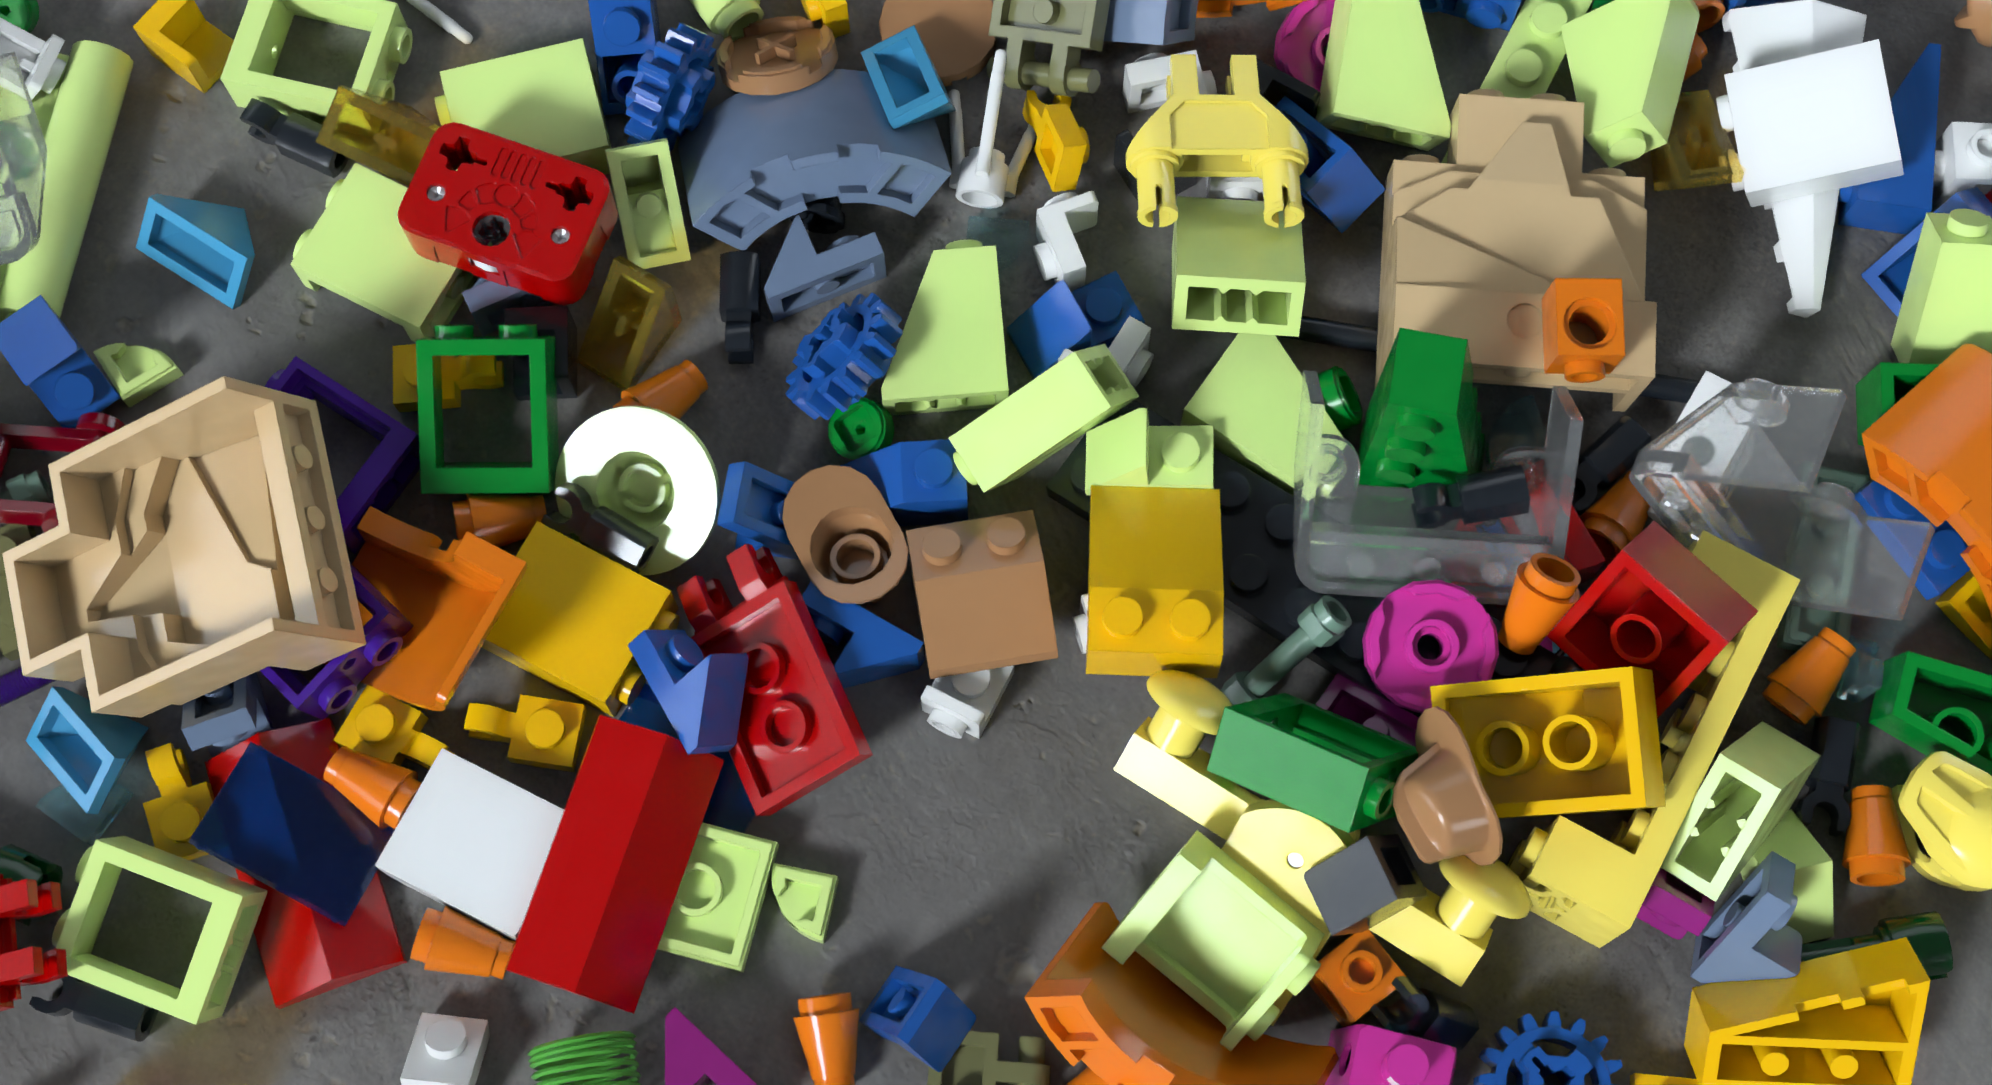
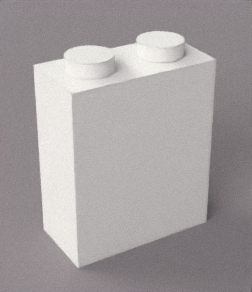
(1812, 124)
(472, 843)

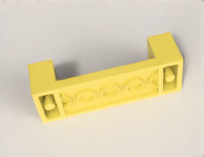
(1600, 884)

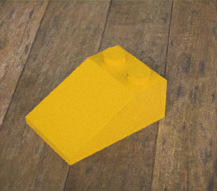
(1154, 581)
(1562, 740)

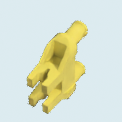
(1217, 138)

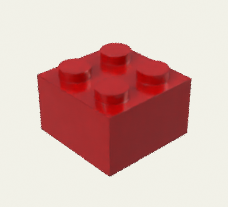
(1654, 612)

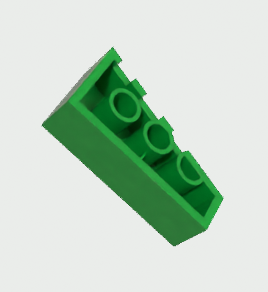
(1422, 415)
(1936, 707)

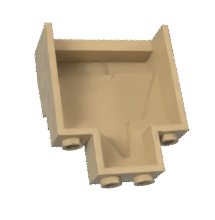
(1493, 228)
(188, 554)

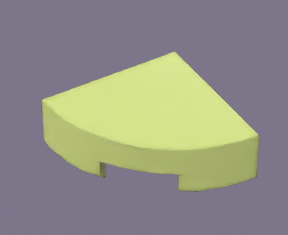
(136, 370)
(805, 899)

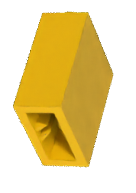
(577, 618)

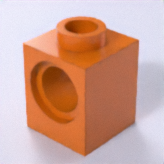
(1588, 301)
(1355, 977)

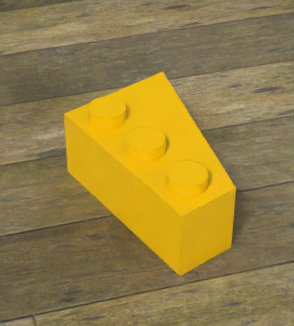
(1833, 1024)

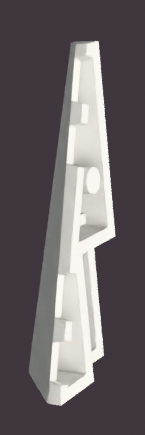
(1803, 223)

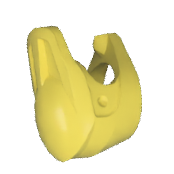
(1952, 814)

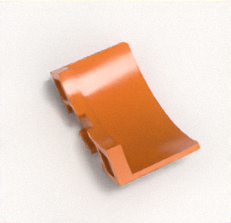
(1939, 453)
(445, 595)
(1147, 1031)

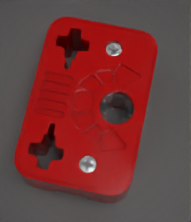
(510, 195)

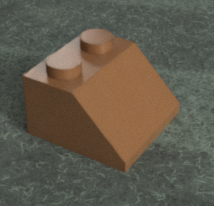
(982, 594)

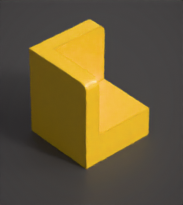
(185, 41)

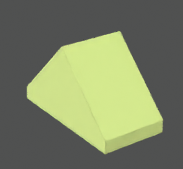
(1812, 877)

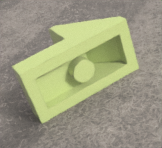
(648, 203)
(1149, 456)

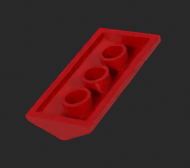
(615, 864)
(297, 945)

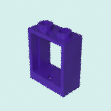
(387, 468)
(338, 680)

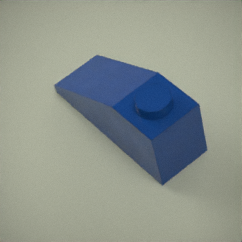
(1903, 200)

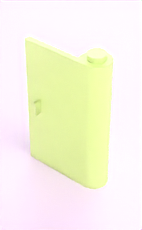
(78, 132)

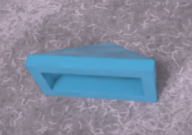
(906, 79)
(200, 243)
(83, 747)

